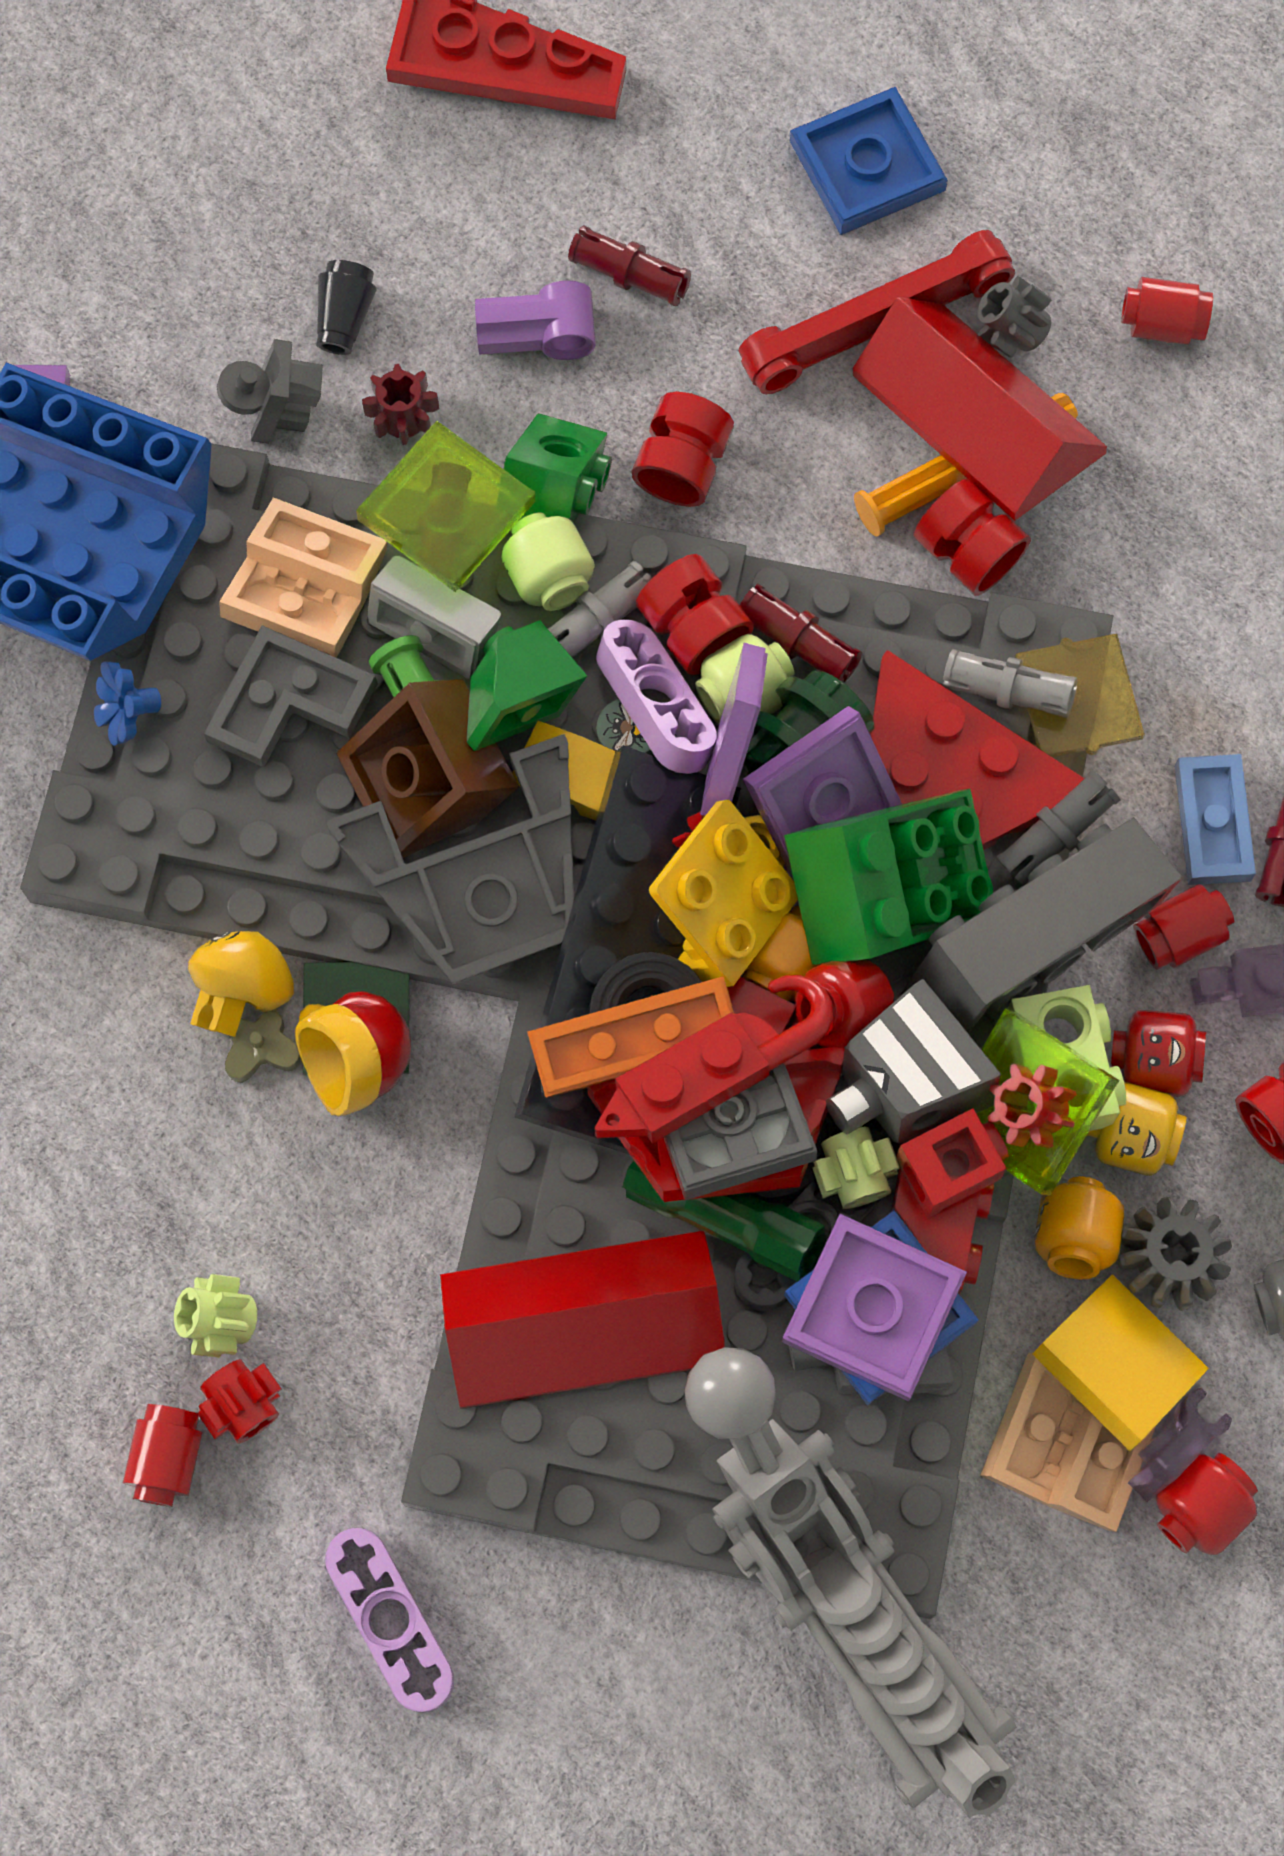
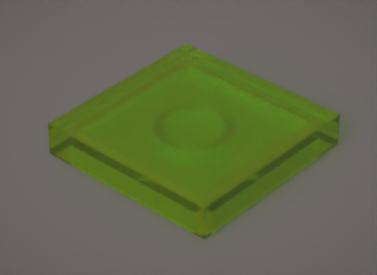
(445, 506)
(1025, 1044)

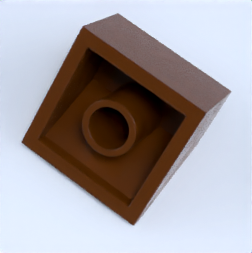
(423, 768)

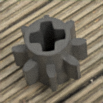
(1014, 316)

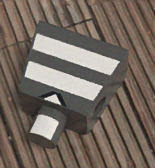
(912, 1070)

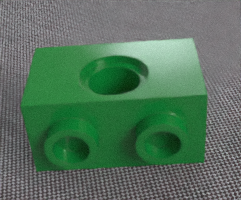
(560, 465)

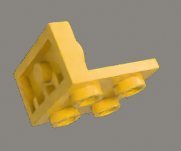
(723, 894)

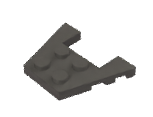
(486, 896)

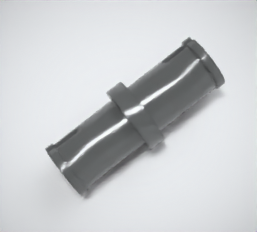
(1059, 827)

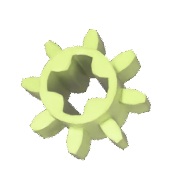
(856, 1168)
(215, 1315)

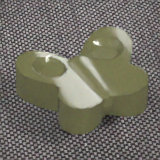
(260, 1044)

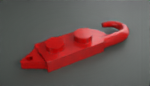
(711, 1067)

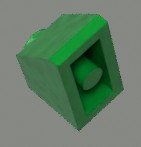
(518, 683)

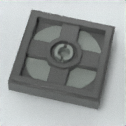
(742, 1138)

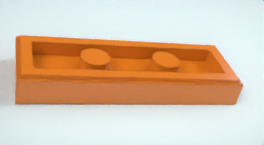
(624, 1036)

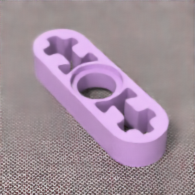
(656, 720)
(351, 1583)

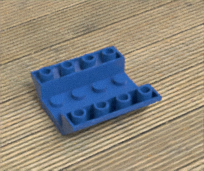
(91, 513)

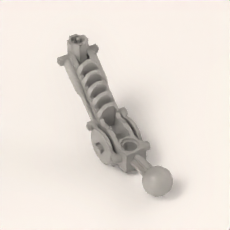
(893, 1664)

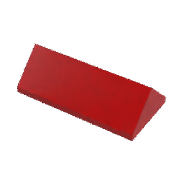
(974, 406)
(581, 1319)

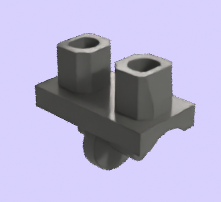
(279, 390)

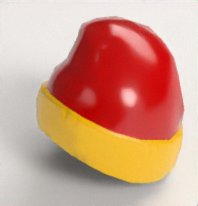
(353, 1050)

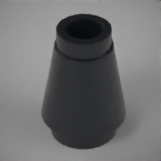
(343, 302)

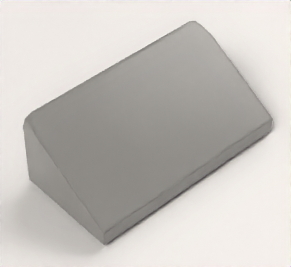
(448, 623)

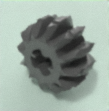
(1177, 1277)

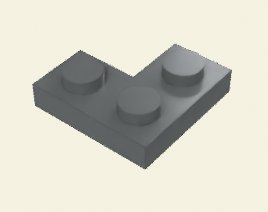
(283, 680)

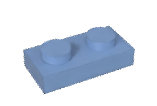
(1214, 819)

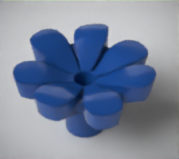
(122, 702)

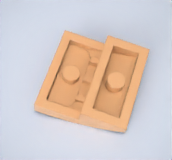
(303, 577)
(1061, 1452)

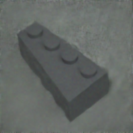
(1046, 922)

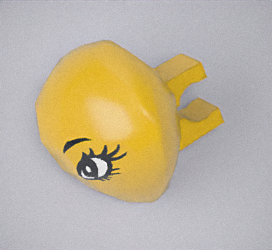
(235, 972)

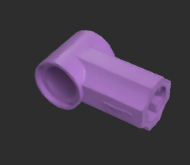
(553, 321)

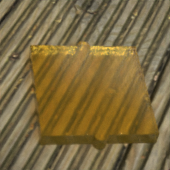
(1103, 702)

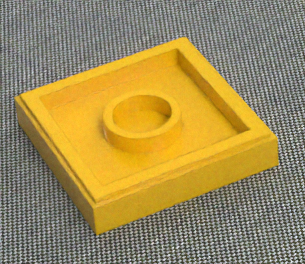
(1120, 1362)

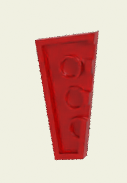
(502, 58)

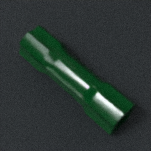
(764, 1230)

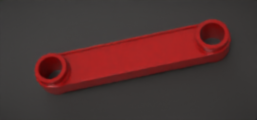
(778, 357)

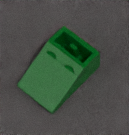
(888, 876)

